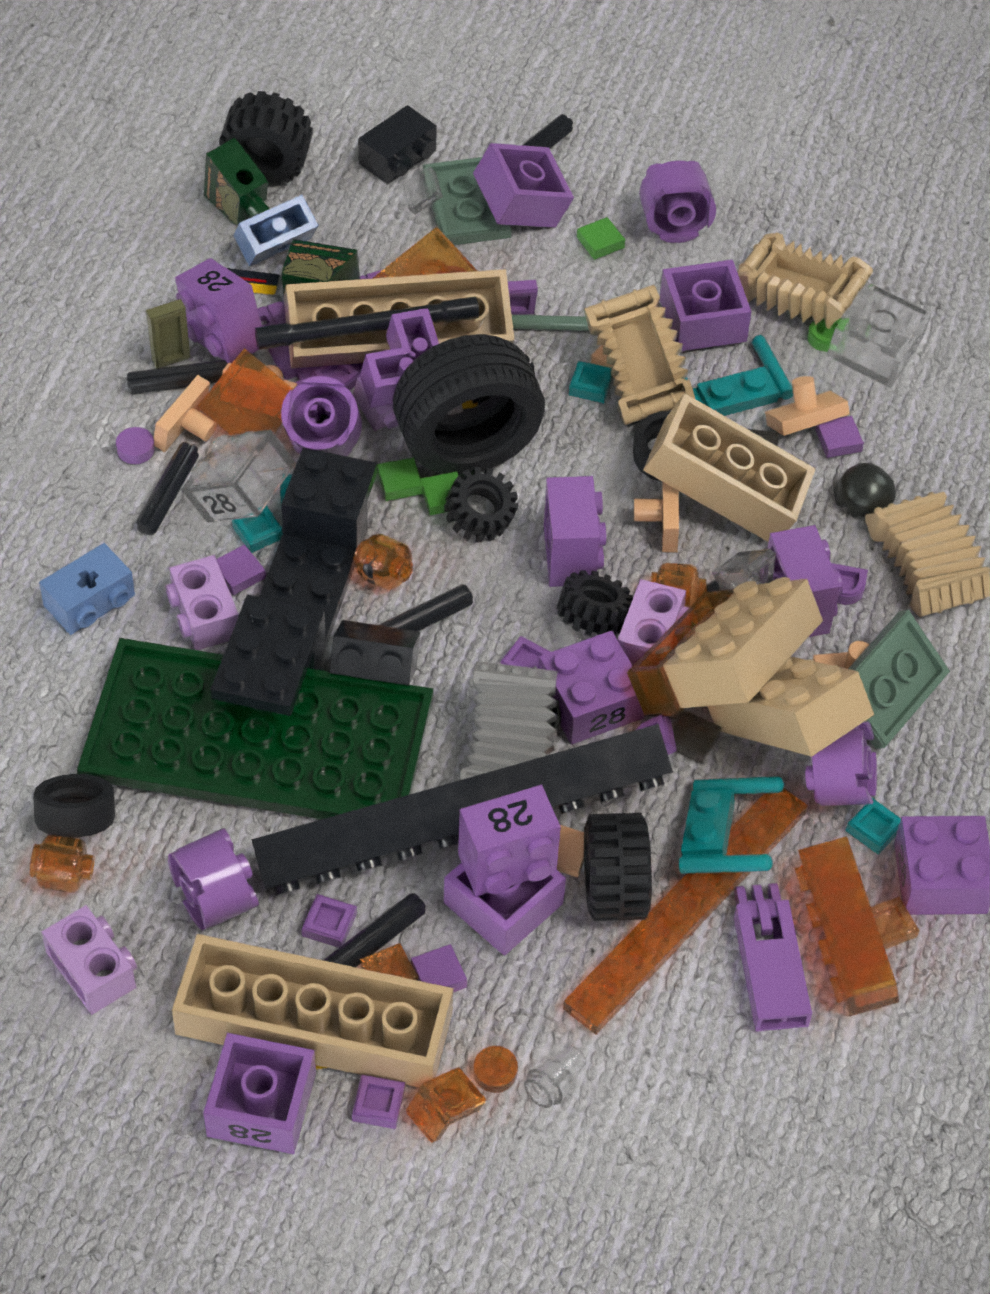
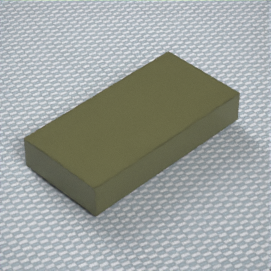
(168, 333)

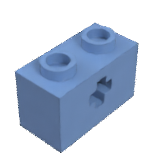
(275, 230)
(87, 588)

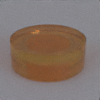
(495, 1069)

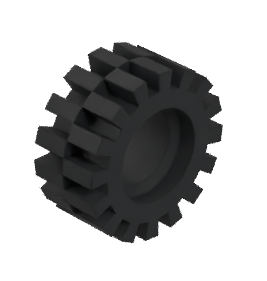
(488, 487)
(594, 603)

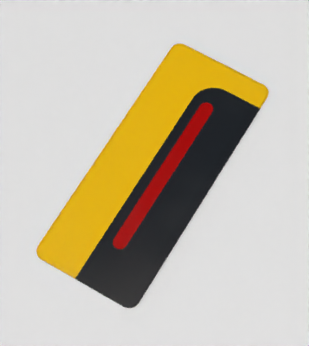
(261, 282)

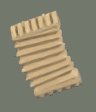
(800, 280)
(641, 352)
(932, 553)

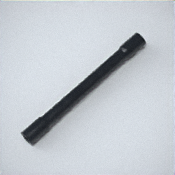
(288, 334)

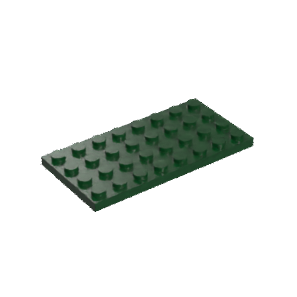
(336, 753)

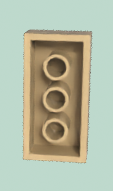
(729, 468)
(743, 643)
(799, 708)

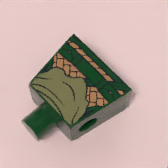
(234, 182)
(319, 263)

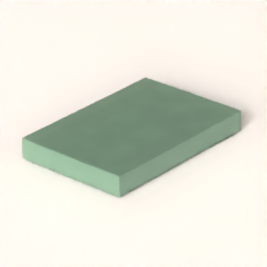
(463, 209)
(898, 675)

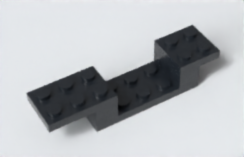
(305, 586)

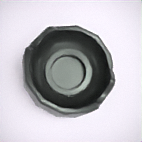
(864, 489)

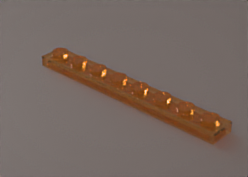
(679, 915)

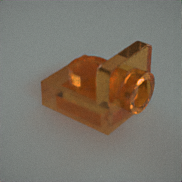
(444, 1103)

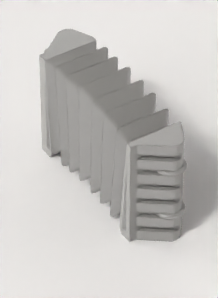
(511, 717)

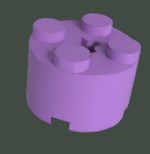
(677, 200)
(321, 397)
(844, 770)
(212, 879)

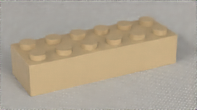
(354, 297)
(345, 1013)

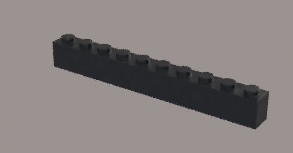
(433, 814)

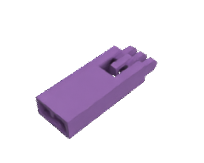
(774, 965)

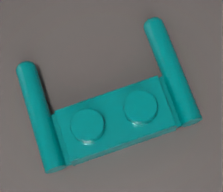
(747, 388)
(710, 825)

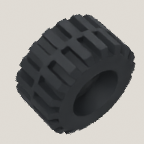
(271, 134)
(617, 866)

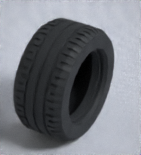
(462, 372)

